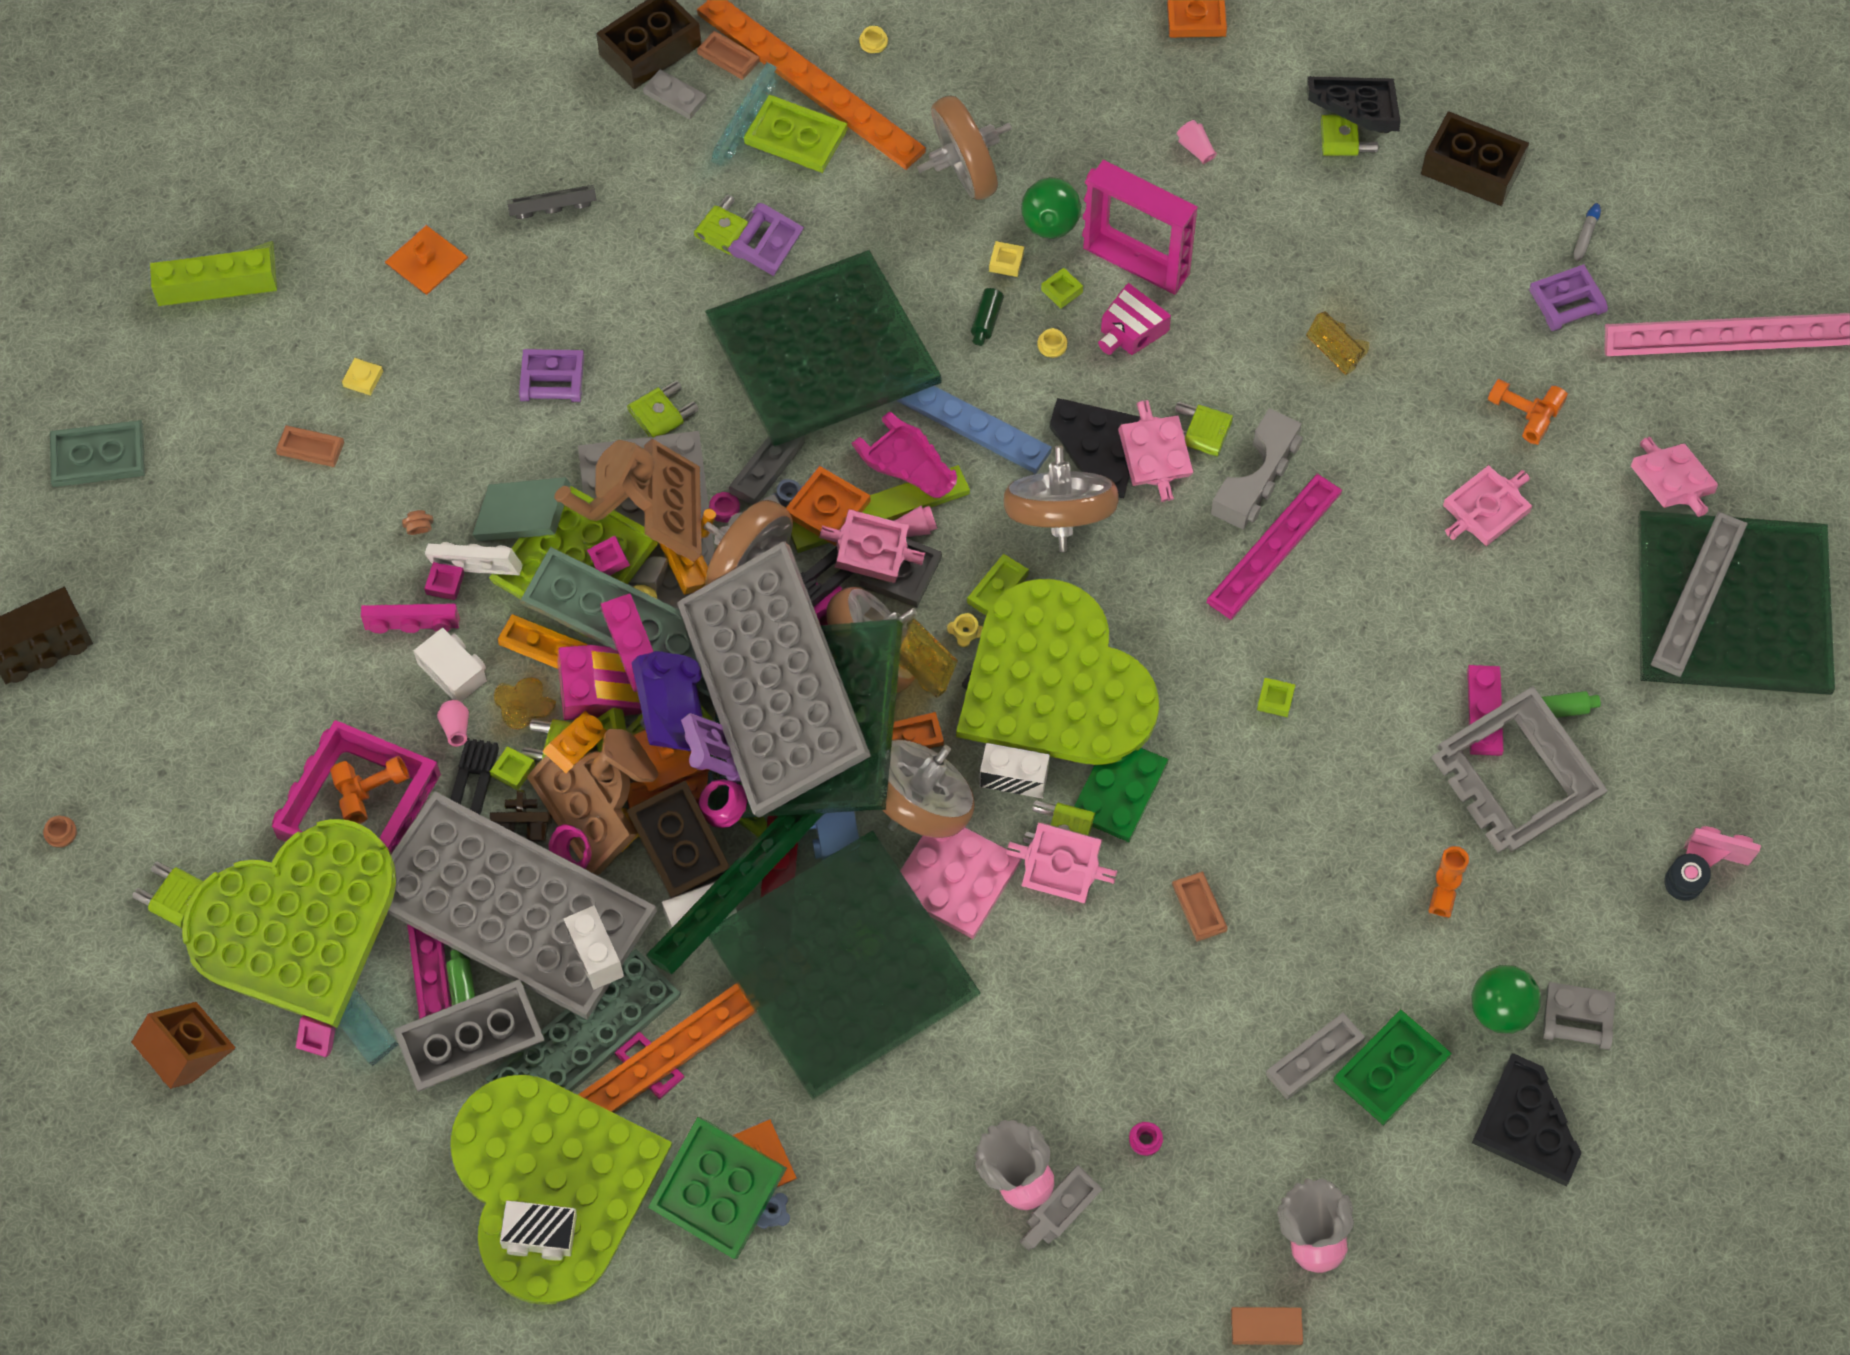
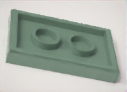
(97, 453)
(520, 510)

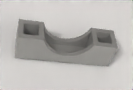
(1240, 497)

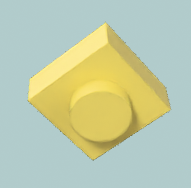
(1006, 259)
(362, 376)

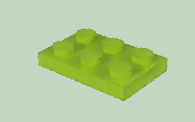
(795, 133)

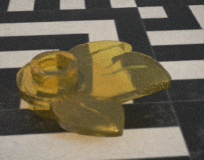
(524, 698)

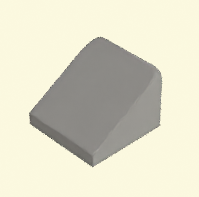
(651, 573)

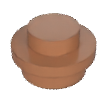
(417, 522)
(59, 831)

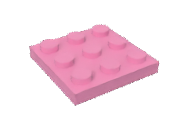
(959, 878)

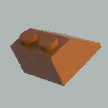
(181, 1043)

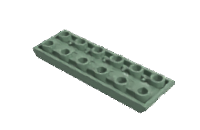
(580, 1046)

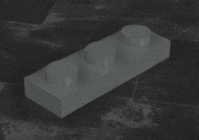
(552, 201)
(764, 469)

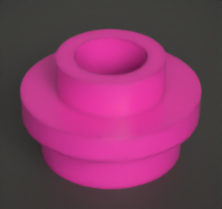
(1149, 1129)

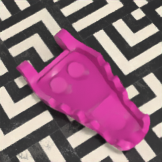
(907, 456)

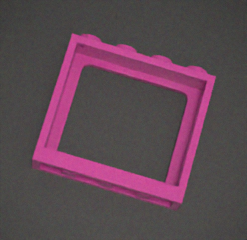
(1126, 252)
(342, 739)

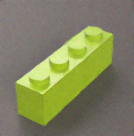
(214, 276)

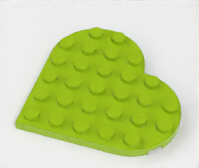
(1052, 680)
(298, 924)
(552, 1148)

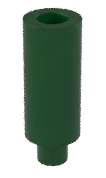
(986, 315)

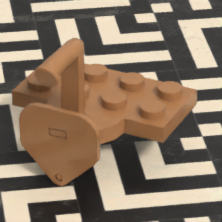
(657, 483)
(594, 795)

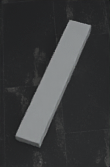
(1699, 594)

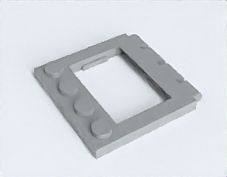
(1554, 748)

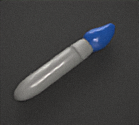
(1592, 216)

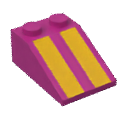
(594, 682)

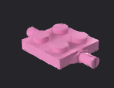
(1155, 450)
(1674, 476)
(1487, 505)
(871, 546)
(1061, 862)

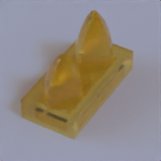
(1336, 343)

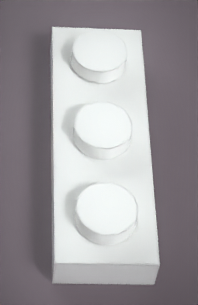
(475, 558)

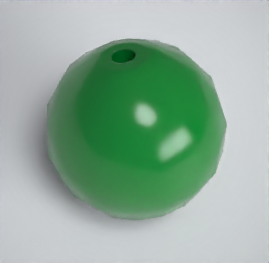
(1051, 208)
(1506, 999)

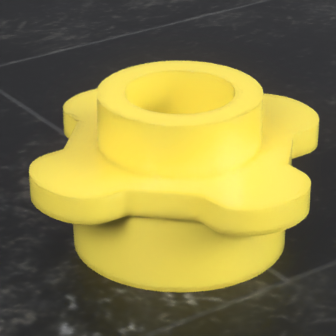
(963, 621)

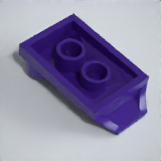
(667, 695)

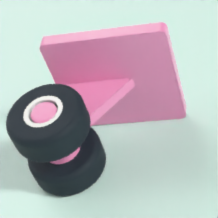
(1705, 848)

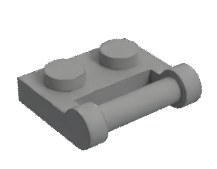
(1579, 1005)

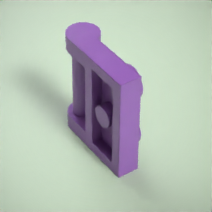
(774, 244)
(1565, 289)
(551, 367)
(705, 739)

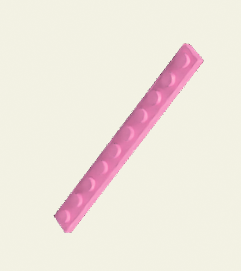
(1727, 334)

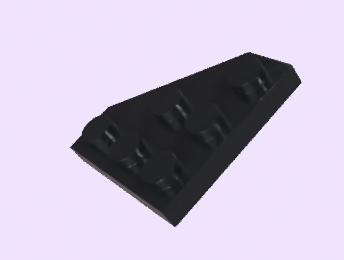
(1360, 100)
(1093, 439)
(1528, 1123)

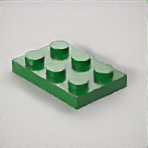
(1122, 791)
(1392, 1067)

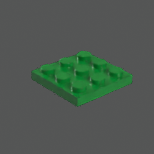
(717, 1187)

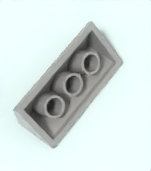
(468, 1035)

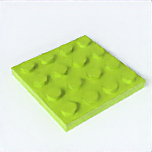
(574, 537)

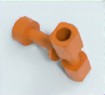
(1537, 412)
(356, 790)
(1448, 877)

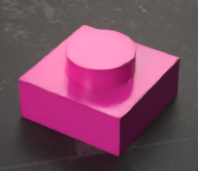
(608, 556)
(444, 581)
(315, 1036)

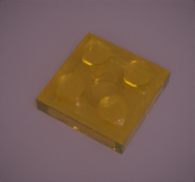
(926, 659)

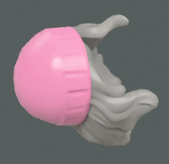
(1016, 1163)
(1316, 1222)

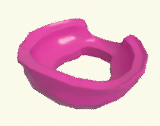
(731, 811)
(560, 843)

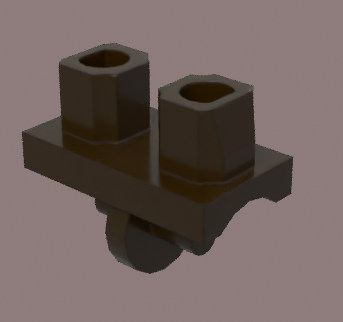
(536, 822)

